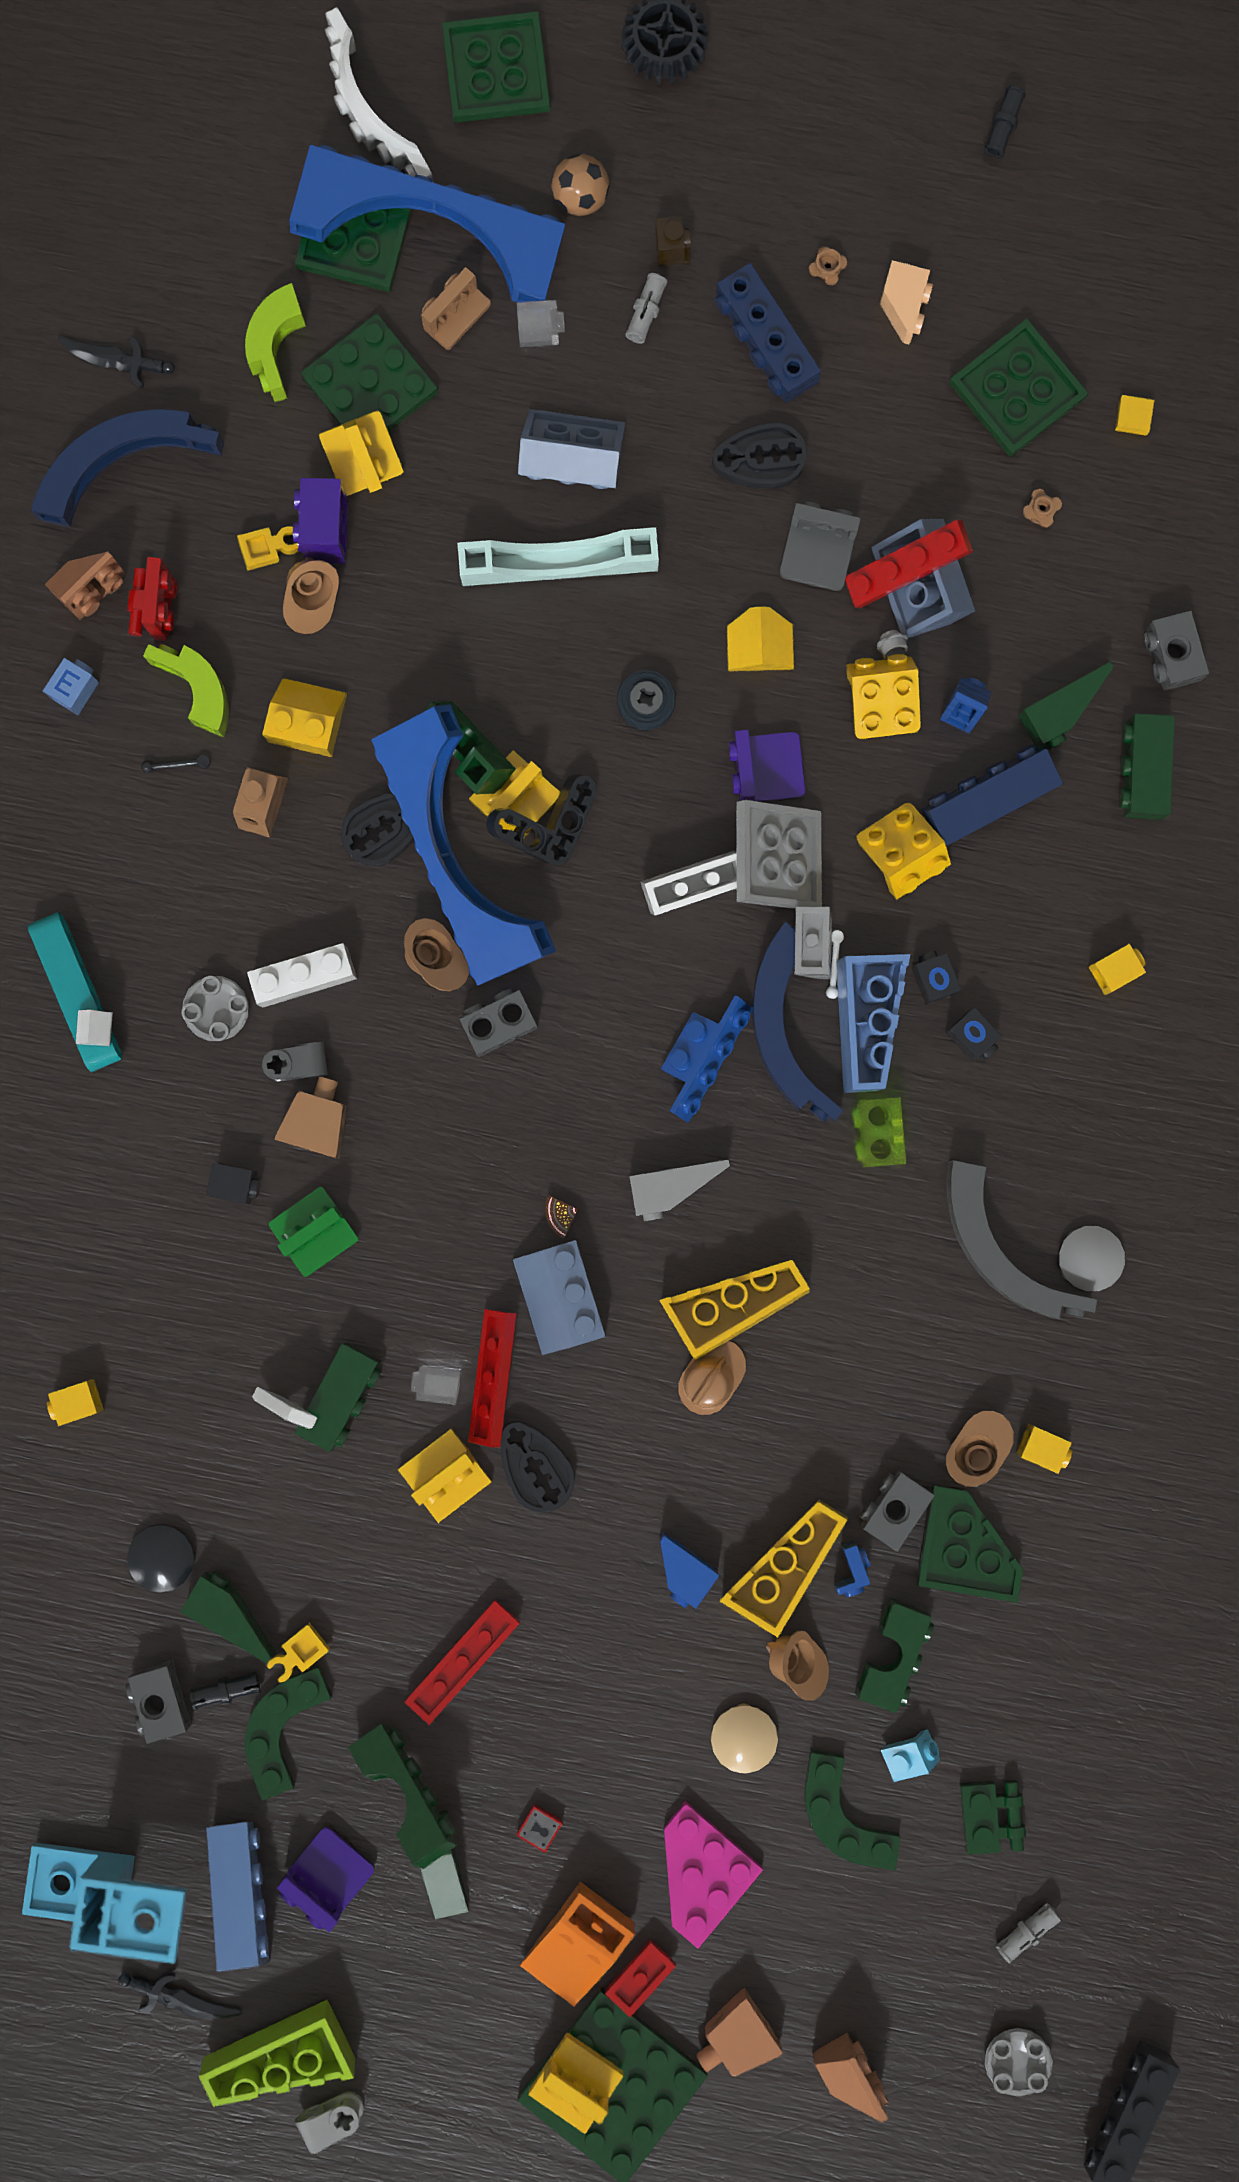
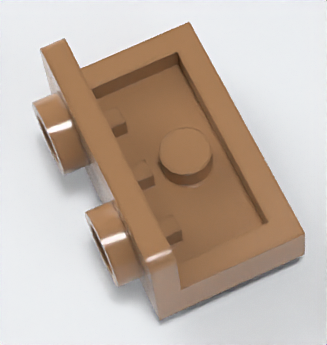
(454, 309)

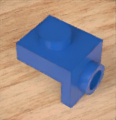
(857, 1562)

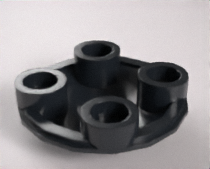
(160, 1558)

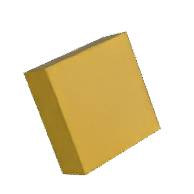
(1134, 415)

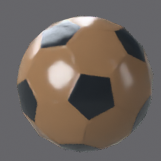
(580, 184)

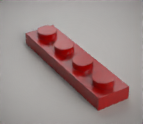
(909, 563)
(492, 1378)
(462, 1661)

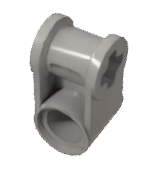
(326, 2124)

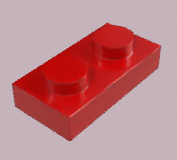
(640, 1978)

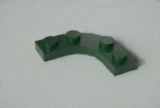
(266, 1725)
(833, 1827)

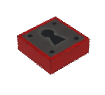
(539, 1828)

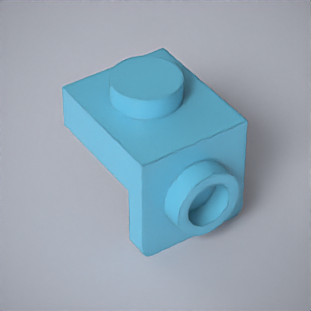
(911, 1756)

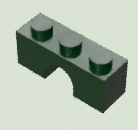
(481, 762)
(887, 1684)

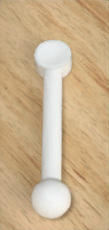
(837, 938)

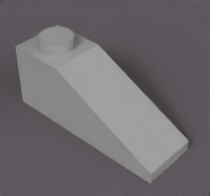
(667, 1188)

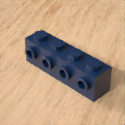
(767, 333)
(993, 794)

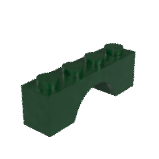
(424, 1832)

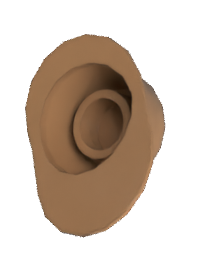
(310, 595)
(435, 955)
(712, 1379)
(980, 1449)
(799, 1664)

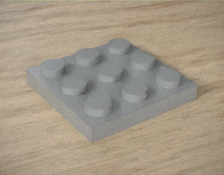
(778, 855)

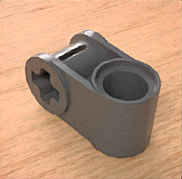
(302, 1061)

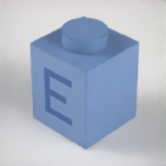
(71, 685)

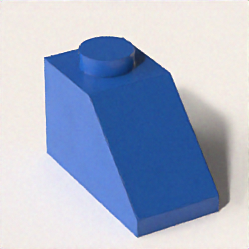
(686, 1573)

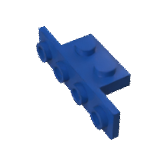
(701, 1053)

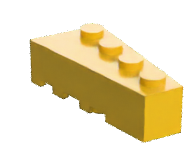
(728, 1308)
(781, 1576)

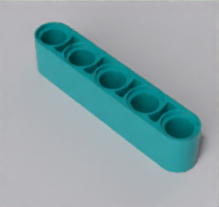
(70, 983)

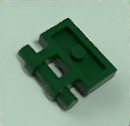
(980, 1817)

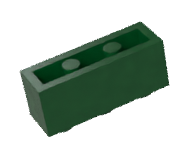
(1147, 766)
(340, 1396)

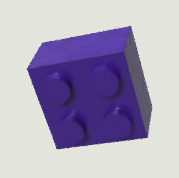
(322, 519)

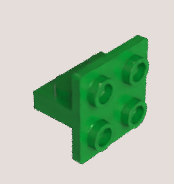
(313, 1232)

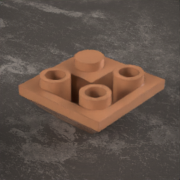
(85, 582)
(849, 2076)

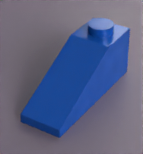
(966, 704)

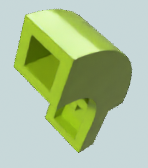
(268, 327)
(210, 699)

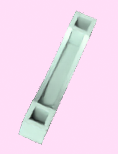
(519, 562)

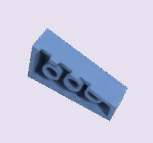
(868, 1017)
(237, 1896)

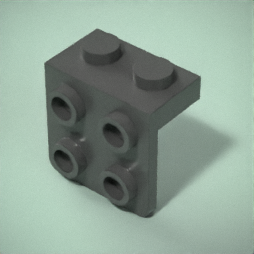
(819, 546)

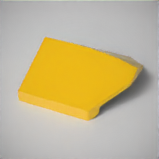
(760, 641)

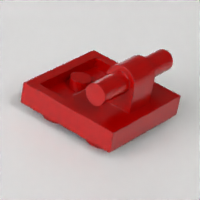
(151, 600)

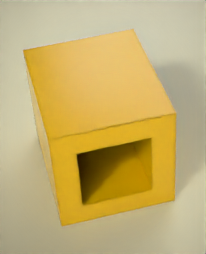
(1118, 969)
(74, 1402)
(1044, 1449)

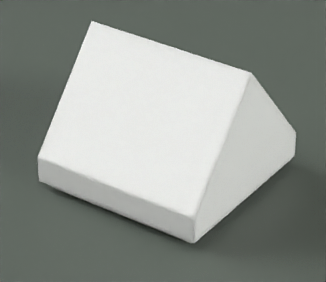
(94, 1027)

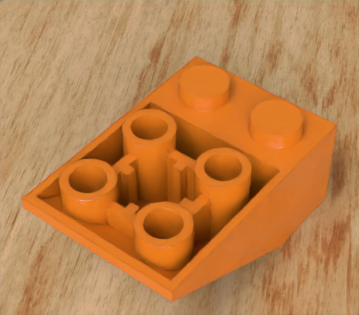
(579, 1944)

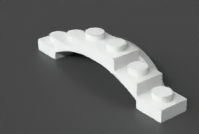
(365, 123)

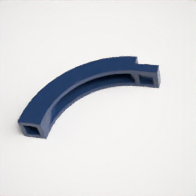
(109, 442)
(770, 1032)

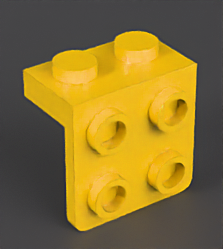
(884, 696)
(905, 849)

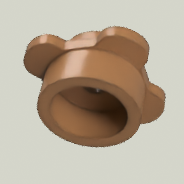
(832, 257)
(1033, 512)

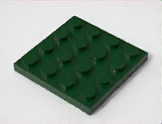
(646, 2100)

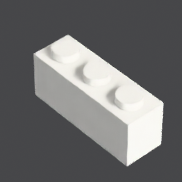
(691, 883)
(302, 975)

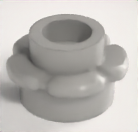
(892, 643)

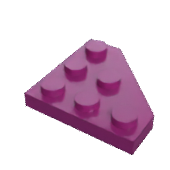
(703, 1873)

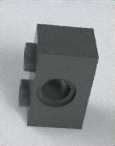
(1180, 632)
(895, 1529)
(163, 1682)

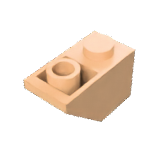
(902, 298)

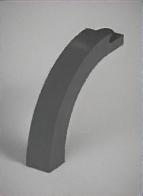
(975, 1238)

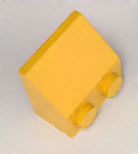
(304, 717)

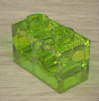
(889, 1132)

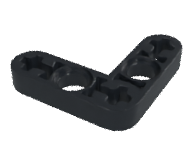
(546, 836)

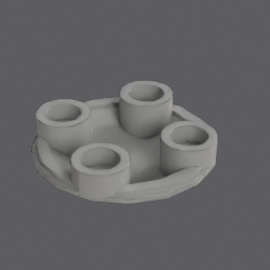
(215, 1008)
(1091, 1258)
(1018, 2062)

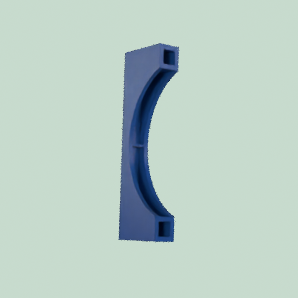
(344, 187)
(416, 765)

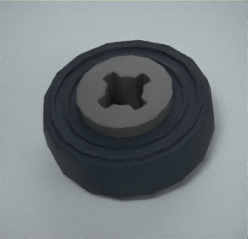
(651, 711)

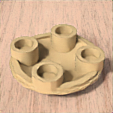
(744, 1739)

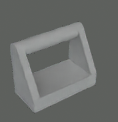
(813, 942)

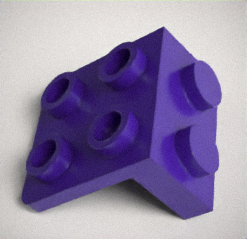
(767, 766)
(325, 1878)

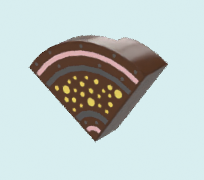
(559, 1215)

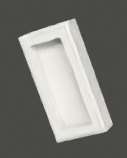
(284, 1408)

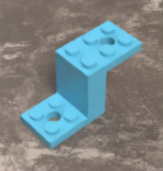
(104, 1902)

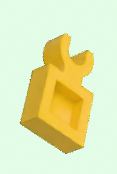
(261, 548)
(302, 1650)

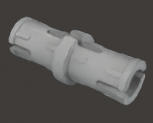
(653, 289)
(1028, 1932)

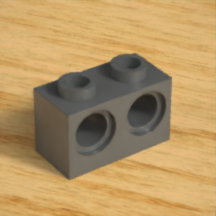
(502, 1031)

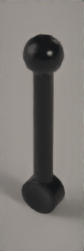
(202, 760)

